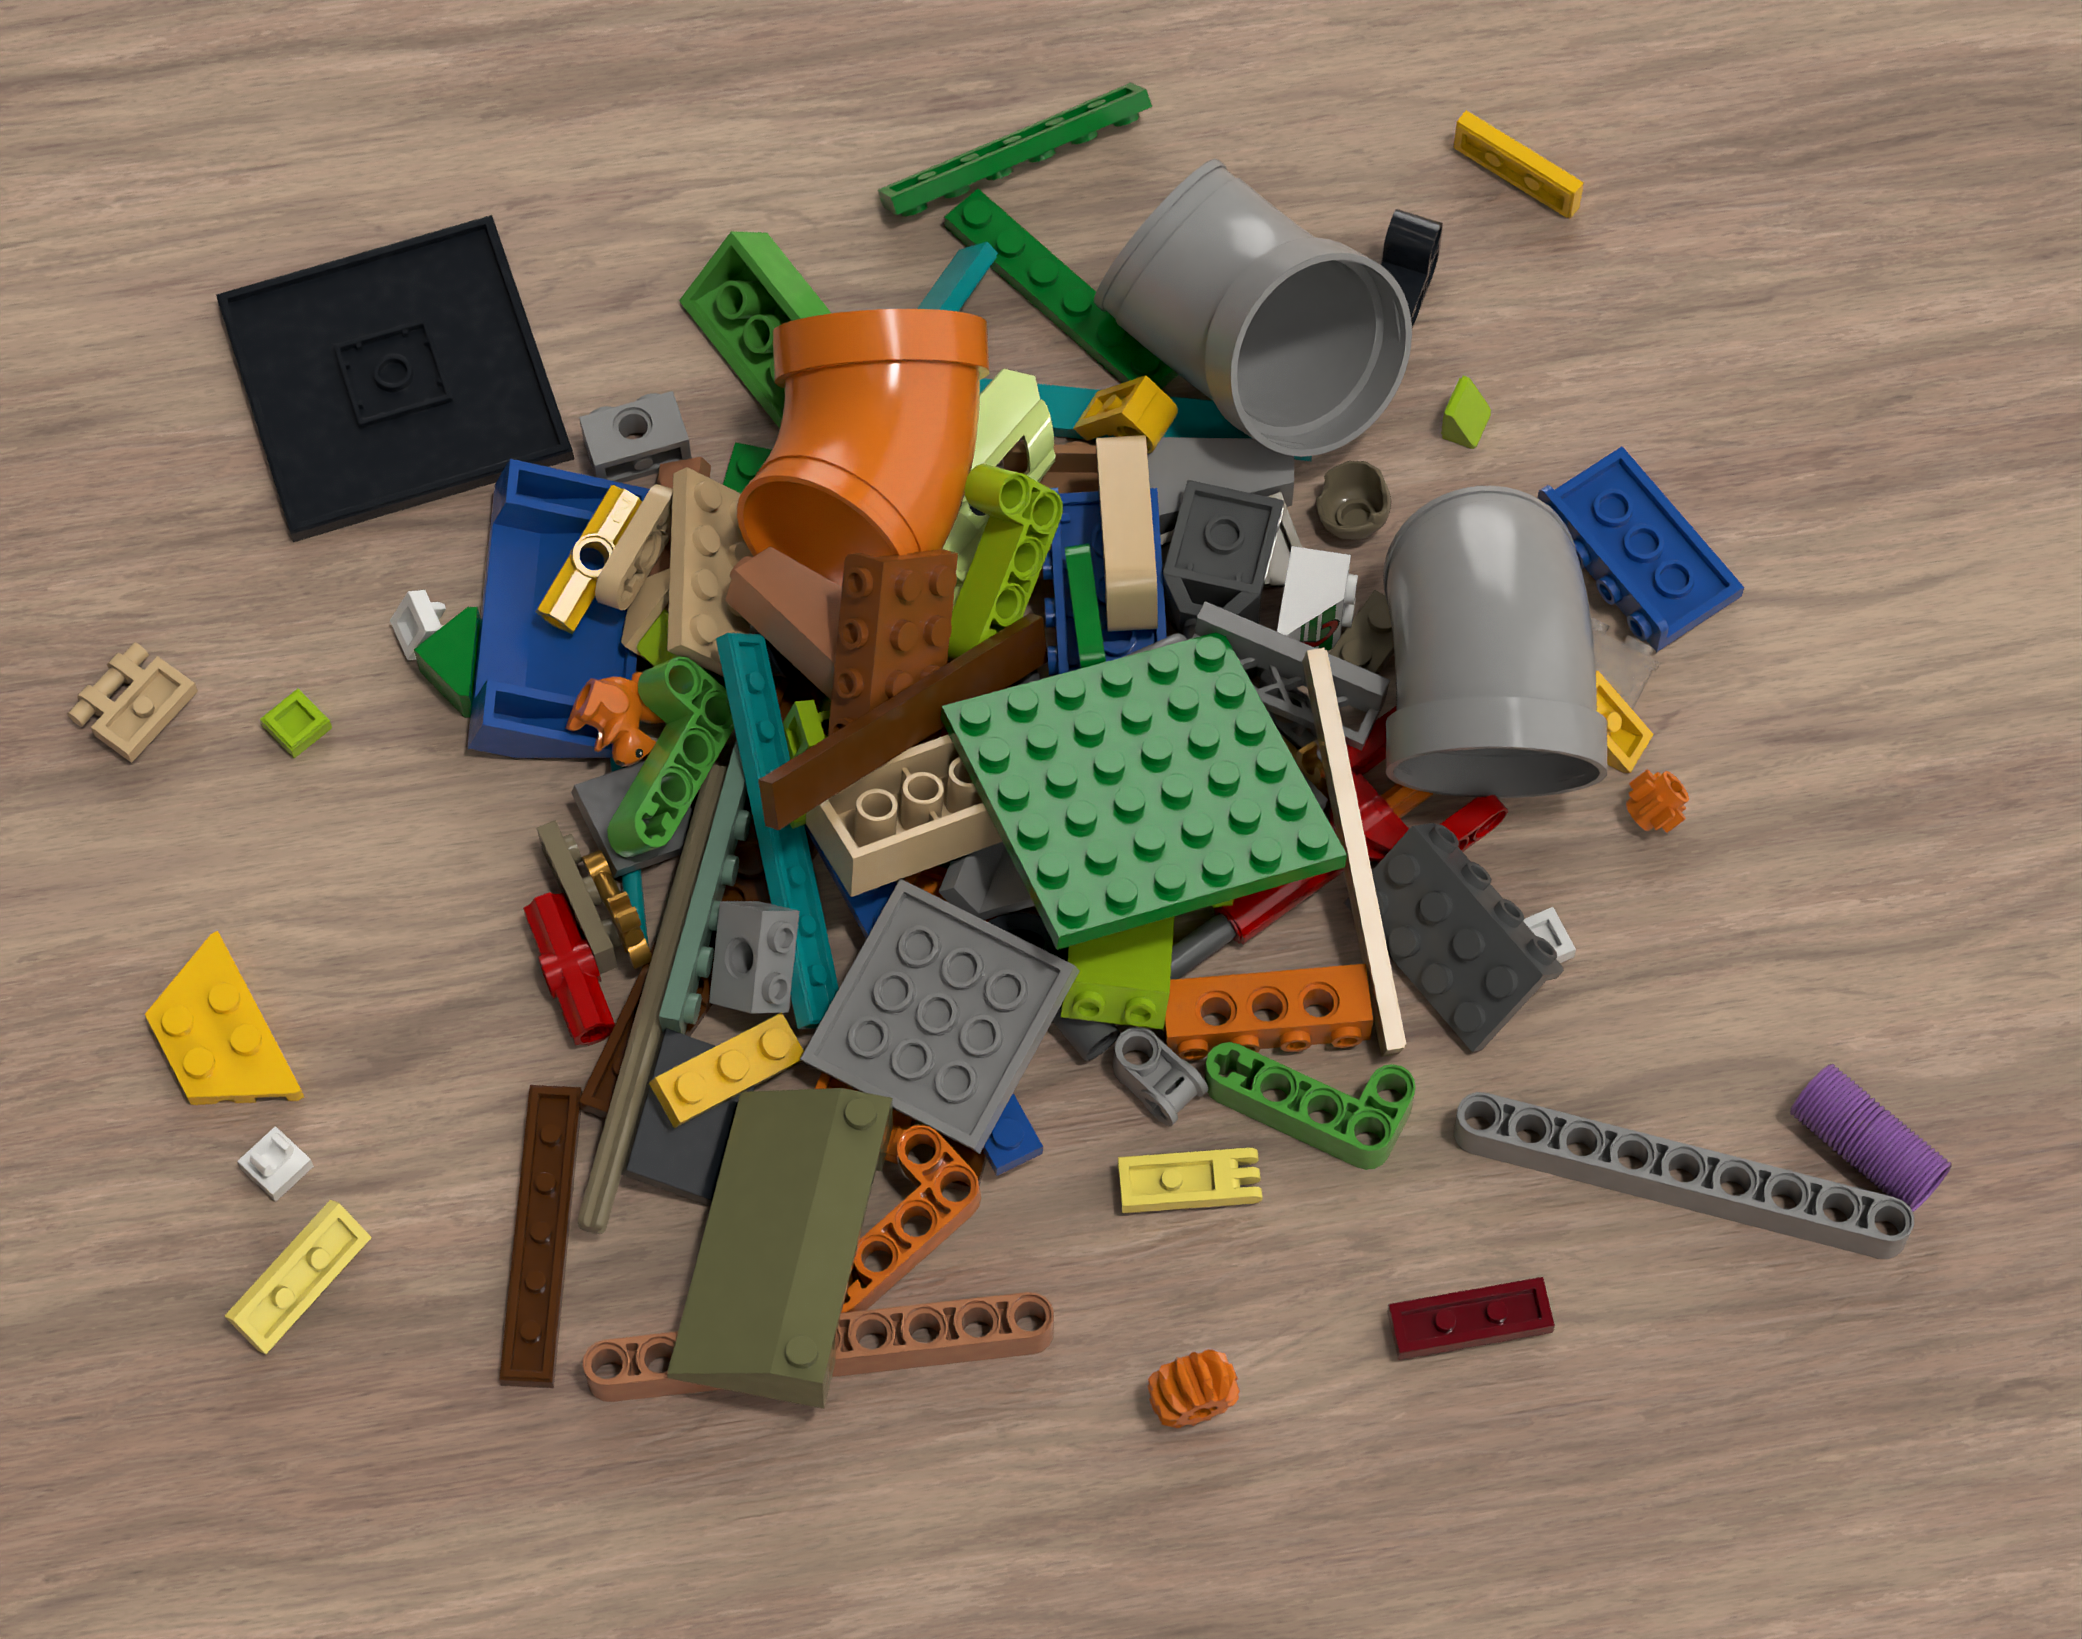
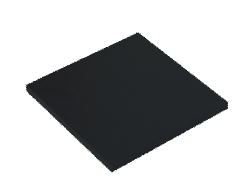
(393, 377)

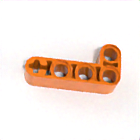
(924, 1201)

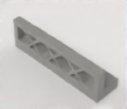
(1283, 657)

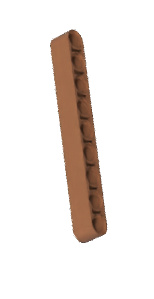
(893, 1323)

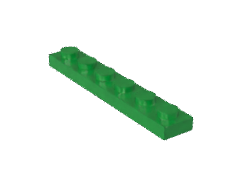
(1030, 143)
(1053, 289)

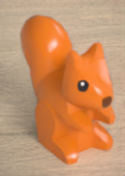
(615, 711)

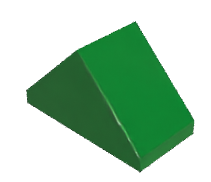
(450, 659)

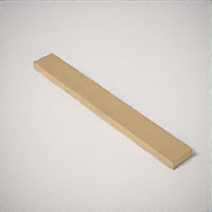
(1357, 865)

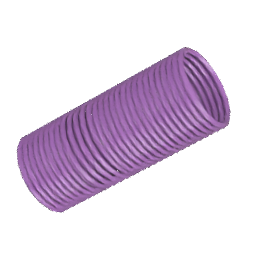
(1884, 1150)

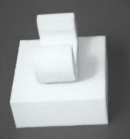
(416, 620)
(275, 1164)

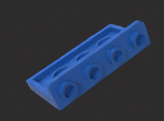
(1078, 526)
(1641, 550)

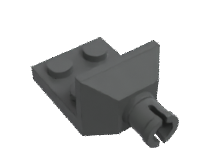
(1219, 553)

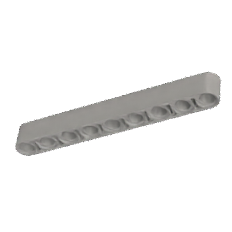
(1706, 1166)

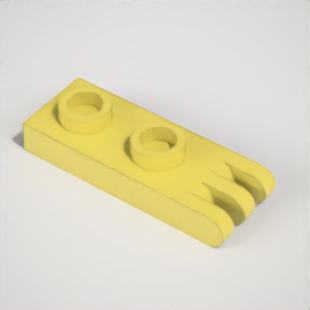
(1188, 1180)

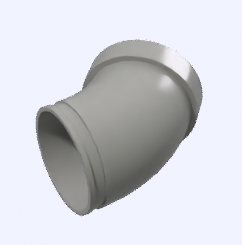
(1261, 316)
(1491, 651)

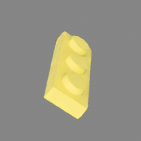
(298, 1276)

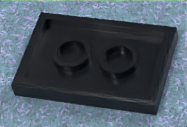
(683, 1157)

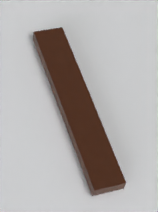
(541, 1237)

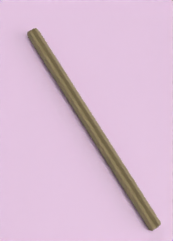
(646, 1025)

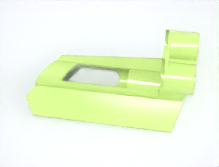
(1007, 412)

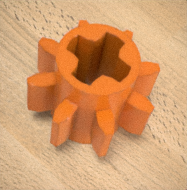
(1657, 801)

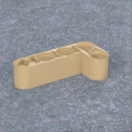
(1127, 533)

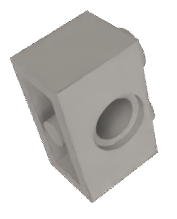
(628, 459)
(754, 957)

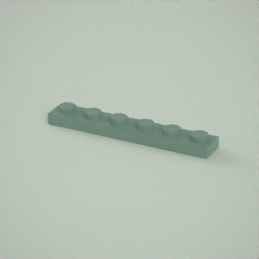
(718, 869)

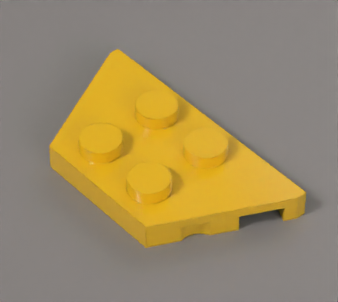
(218, 1033)

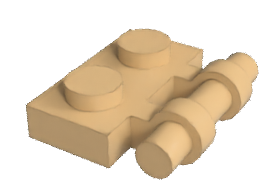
(141, 709)

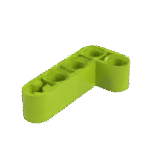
(1008, 555)

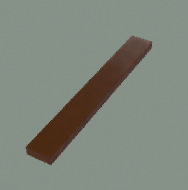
(900, 722)

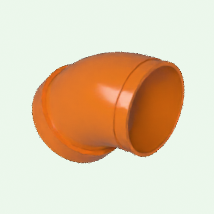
(868, 435)

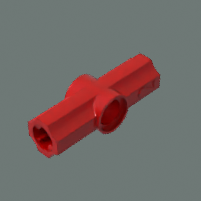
(569, 969)

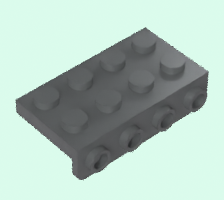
(1458, 935)

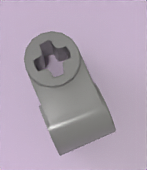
(1161, 1083)

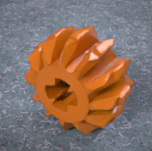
(1193, 1388)

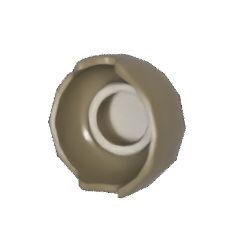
(1354, 500)

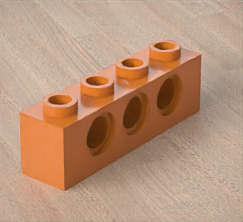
(1287, 992)

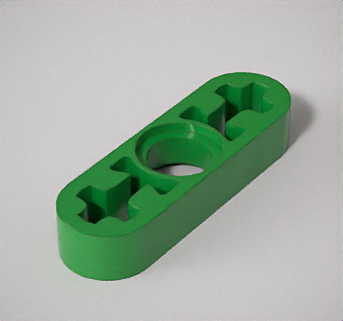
(1085, 605)

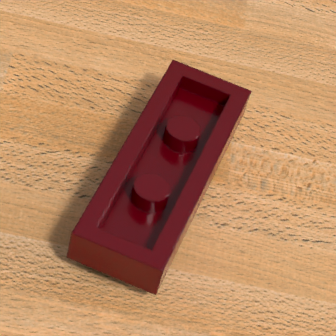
(1470, 1318)

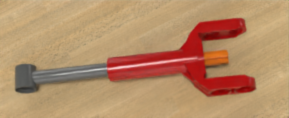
(1259, 910)

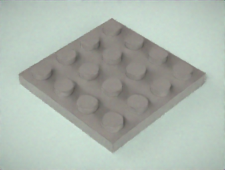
(940, 1015)

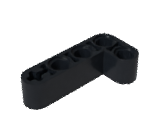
(1412, 255)

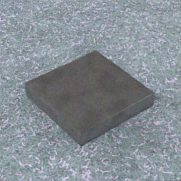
(598, 803)

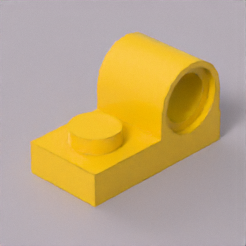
(1129, 410)

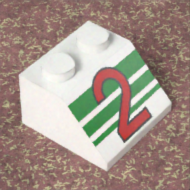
(1317, 597)

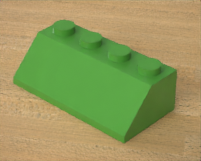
(741, 300)

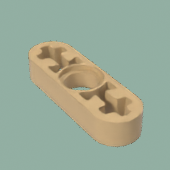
(636, 550)

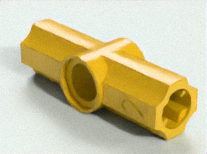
(575, 584)

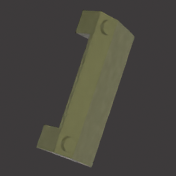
(782, 1243)

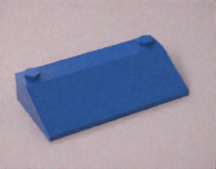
(523, 664)

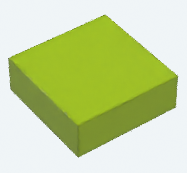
(296, 723)

